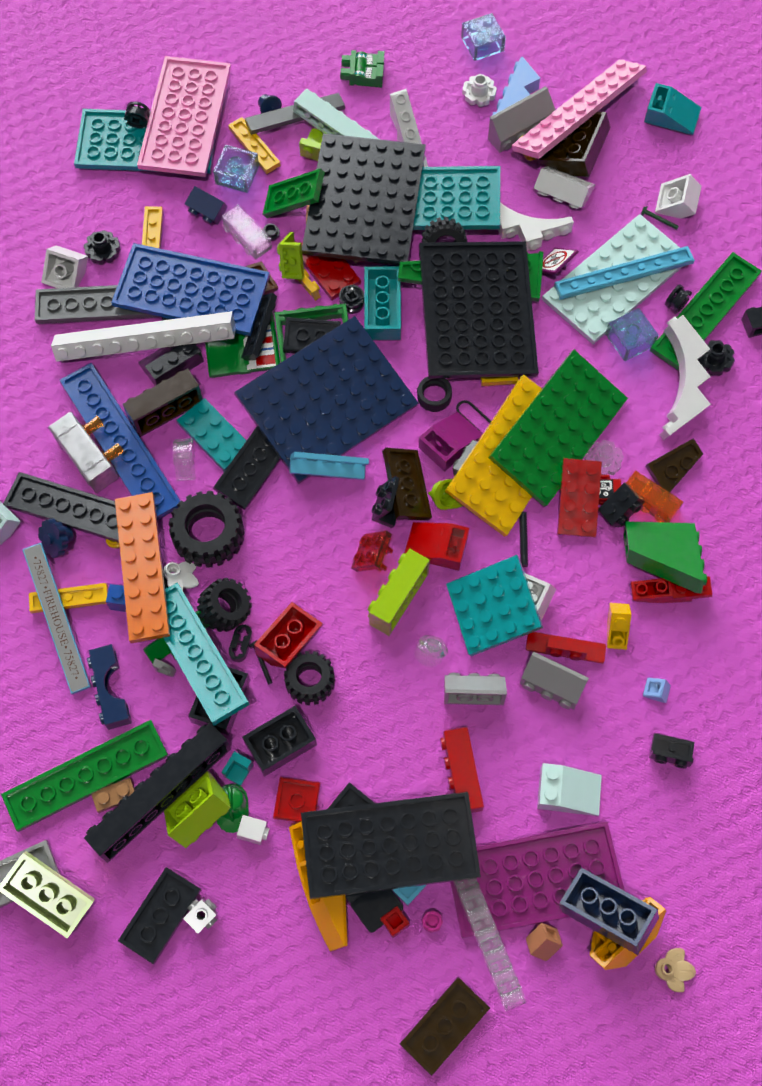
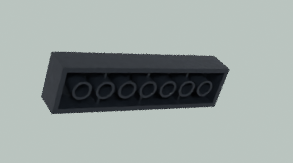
(157, 792)

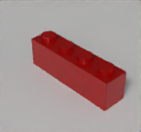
(462, 766)

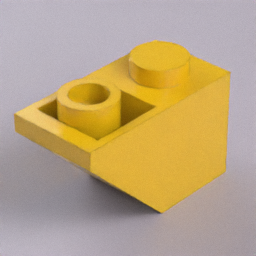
(618, 625)

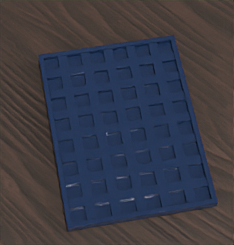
(327, 396)

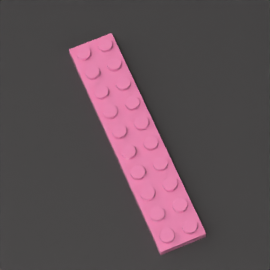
(578, 109)

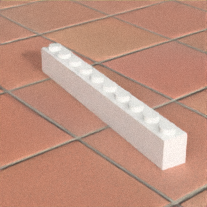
(144, 336)

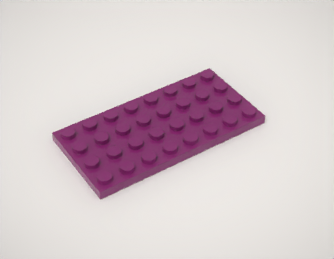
(531, 874)

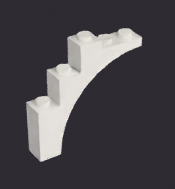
(531, 229)

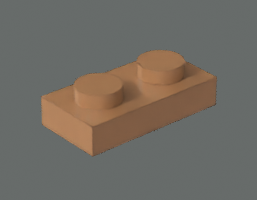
(111, 795)

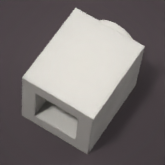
(252, 830)

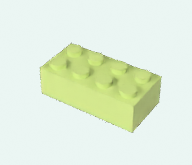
(46, 894)

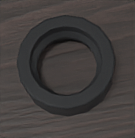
(434, 406)

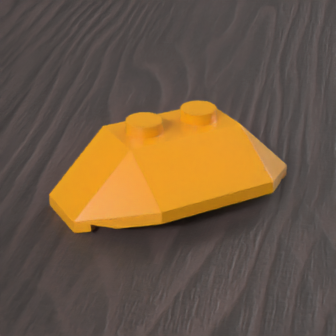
(612, 955)

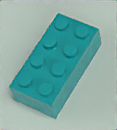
(382, 303)

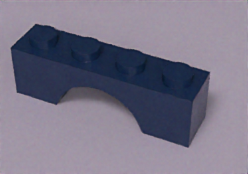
(114, 710)

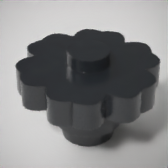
(102, 247)
(718, 358)

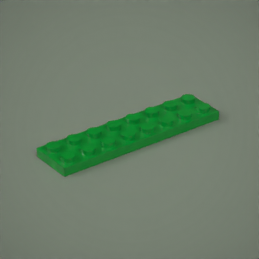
(712, 302)
(84, 775)

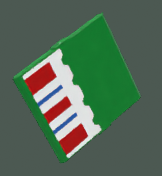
(226, 360)

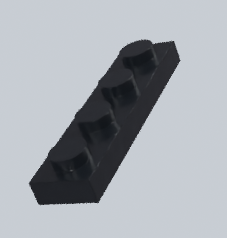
(254, 342)

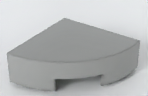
(163, 668)

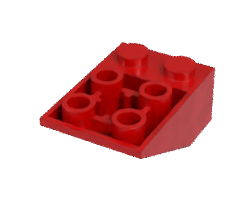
(439, 542)

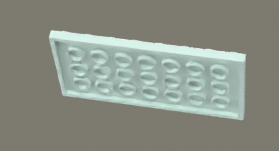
(594, 310)

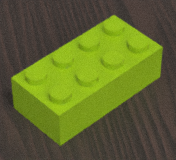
(398, 592)

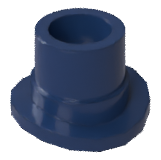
(269, 103)

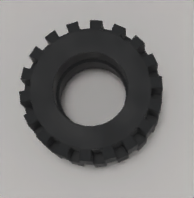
(442, 228)
(233, 595)
(309, 662)

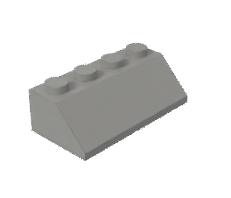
(519, 119)

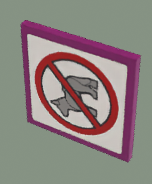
(557, 260)

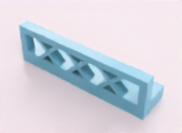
(328, 465)

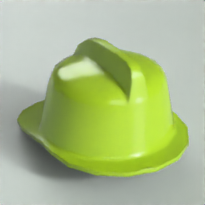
(441, 498)

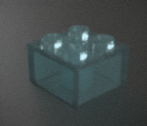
(483, 36)
(236, 168)
(631, 334)

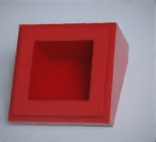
(395, 922)

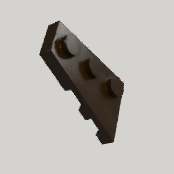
(673, 466)

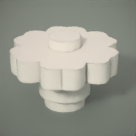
(479, 90)

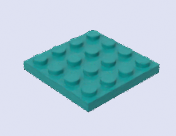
(494, 605)

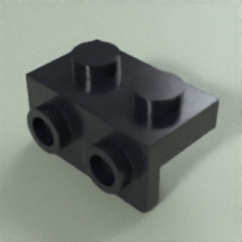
(621, 505)
(672, 750)

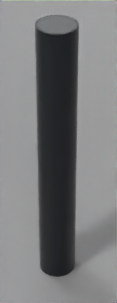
(523, 539)

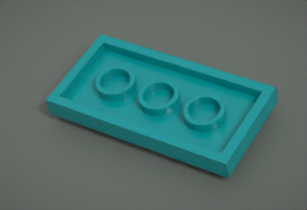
(212, 433)

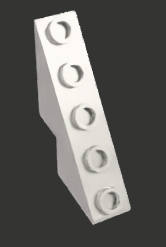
(404, 119)

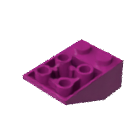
(447, 440)

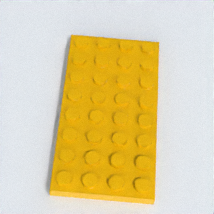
(484, 485)

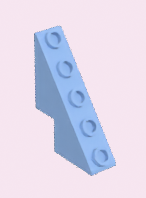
(520, 85)

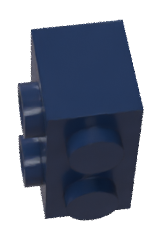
(205, 205)

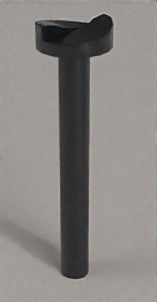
(262, 664)

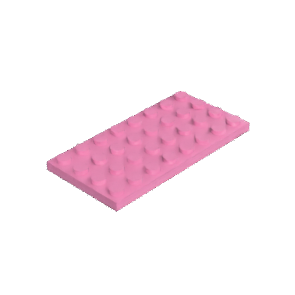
(184, 116)

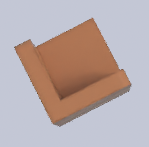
(544, 942)

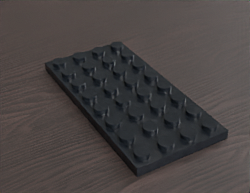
(389, 845)

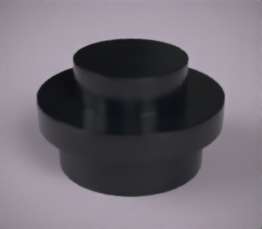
(272, 231)

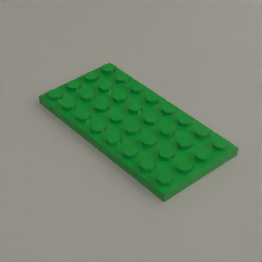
(558, 425)

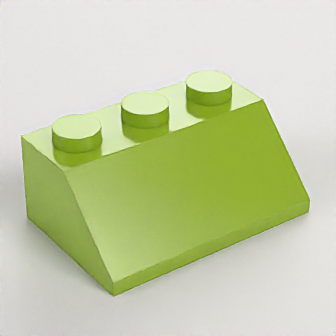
(196, 810)

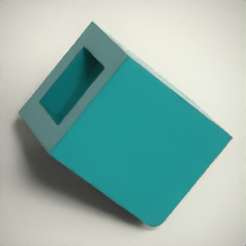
(237, 768)

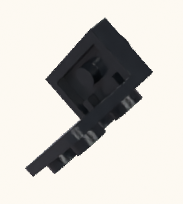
(383, 508)
(373, 906)

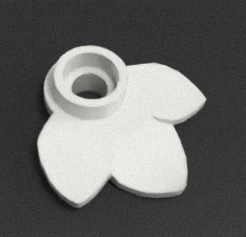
(182, 575)

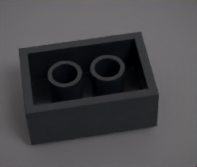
(199, 716)
(279, 740)

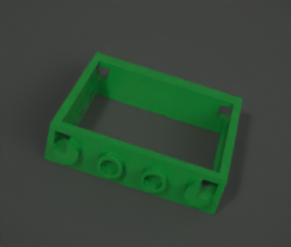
(319, 312)

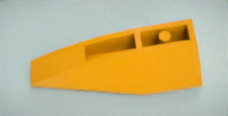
(327, 912)

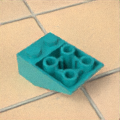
(672, 110)

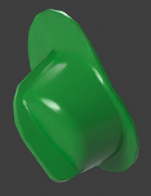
(239, 806)

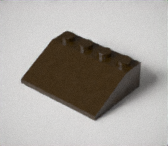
(580, 149)

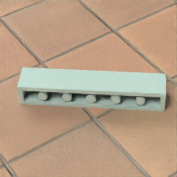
(326, 117)

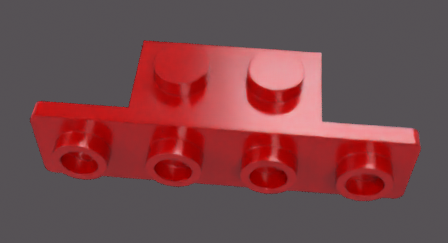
(566, 647)

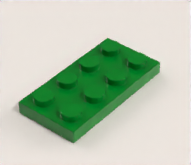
(293, 193)

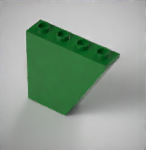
(667, 552)

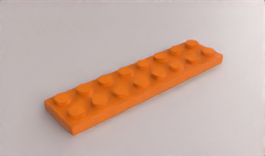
(142, 568)

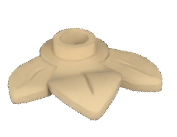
(677, 969)

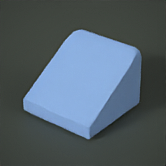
(657, 689)

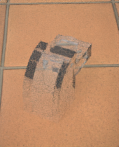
(184, 459)

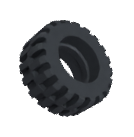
(200, 507)

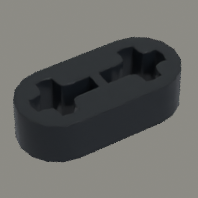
(235, 642)

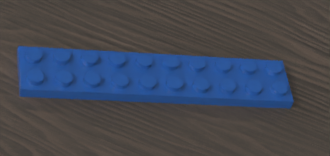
(136, 464)

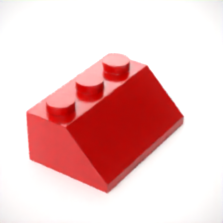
(286, 636)

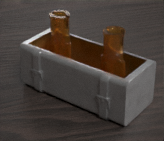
(84, 453)

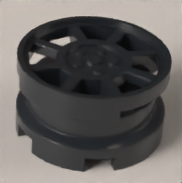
(137, 116)
(353, 298)
(678, 298)

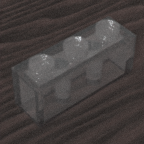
(246, 232)

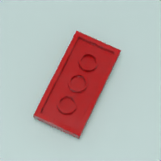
(331, 273)
(579, 497)

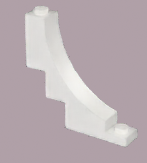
(688, 349)

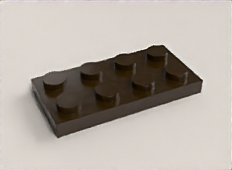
(411, 495)
(444, 1026)

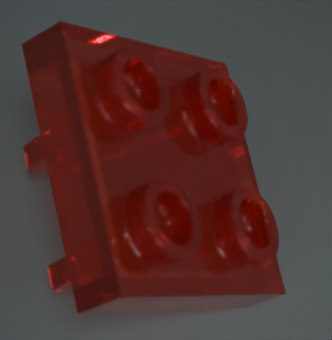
(372, 551)

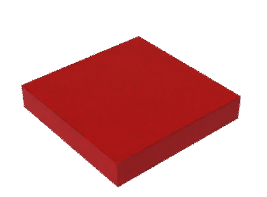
(294, 798)

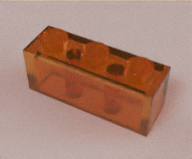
(658, 501)

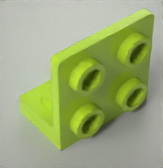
(290, 258)

